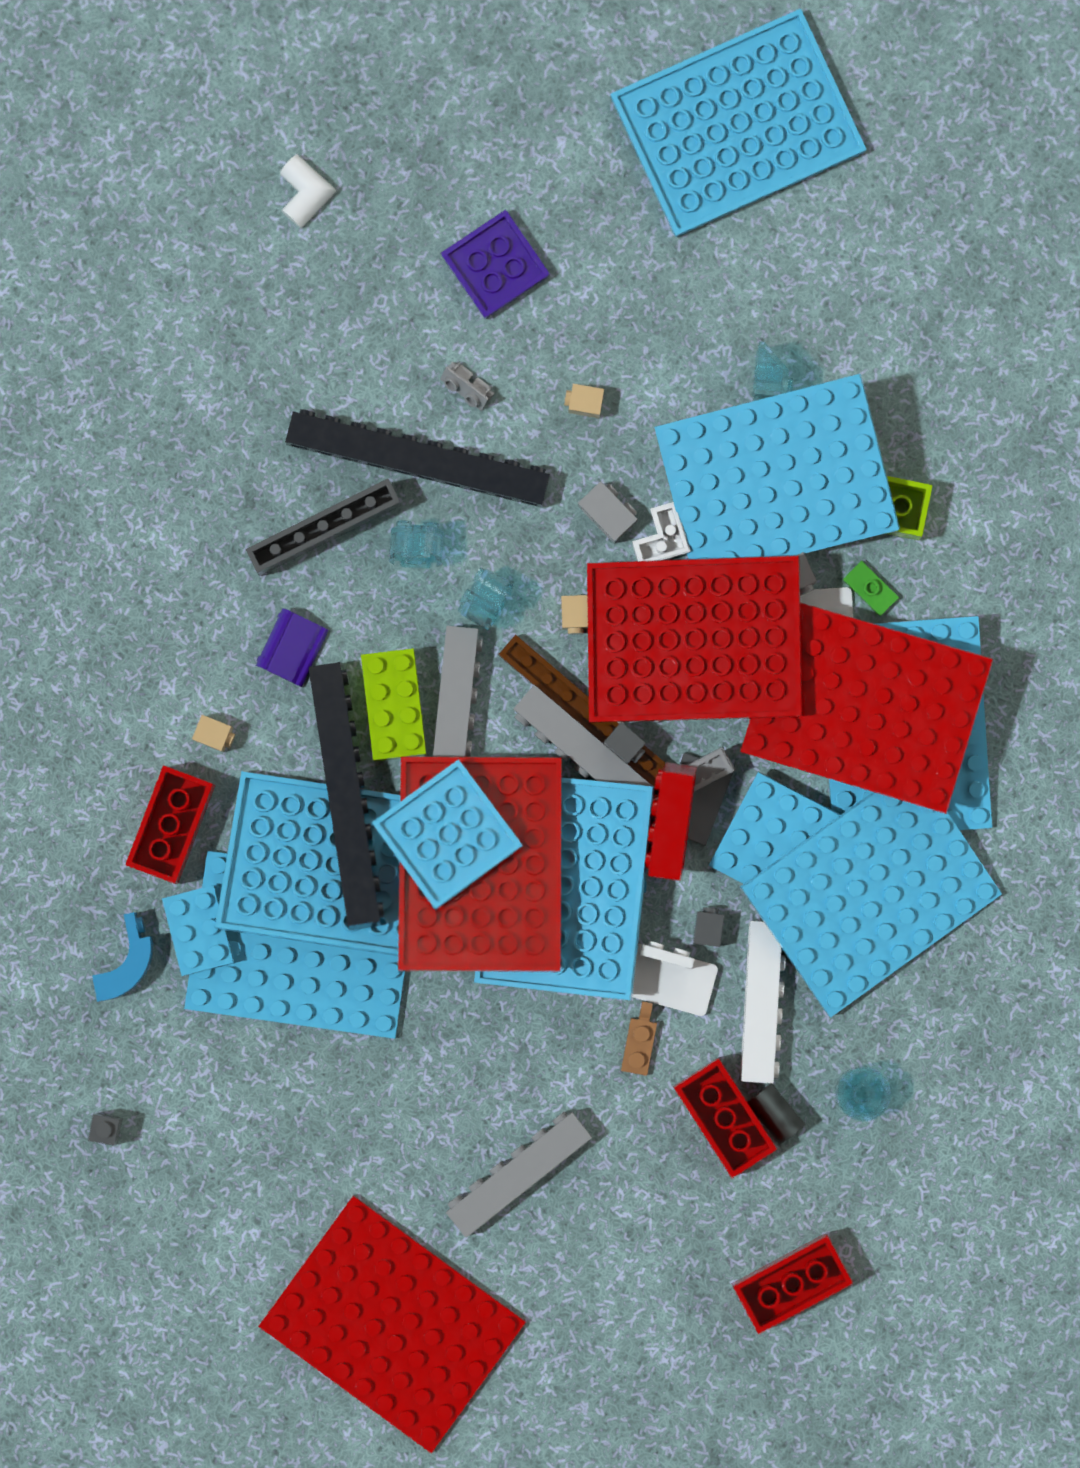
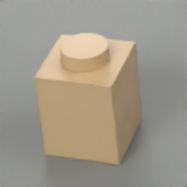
(584, 400)
(574, 613)
(213, 733)

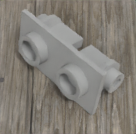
(457, 378)

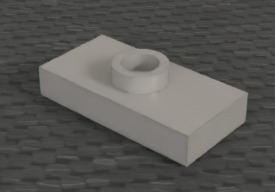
(712, 767)

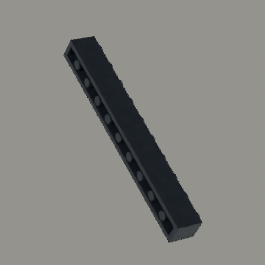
(417, 459)
(344, 796)

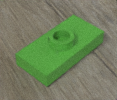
(870, 588)

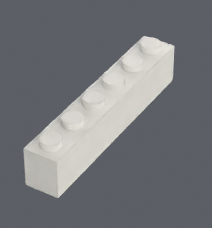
(761, 1006)

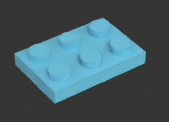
(193, 930)

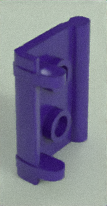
(292, 647)

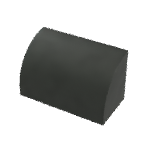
(776, 1113)

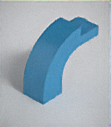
(132, 971)

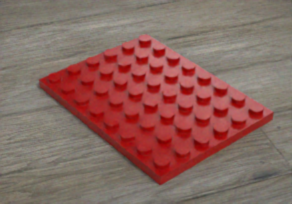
(694, 639)
(877, 710)
(514, 910)
(392, 1324)

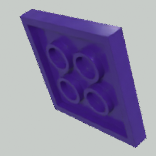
(495, 264)

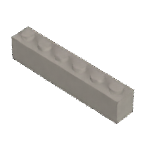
(457, 692)
(573, 740)
(518, 1174)

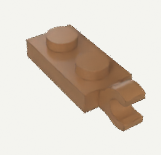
(639, 1042)

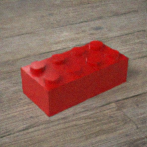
(672, 821)
(170, 825)
(724, 1117)
(792, 1283)

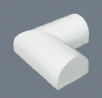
(311, 188)
(668, 541)

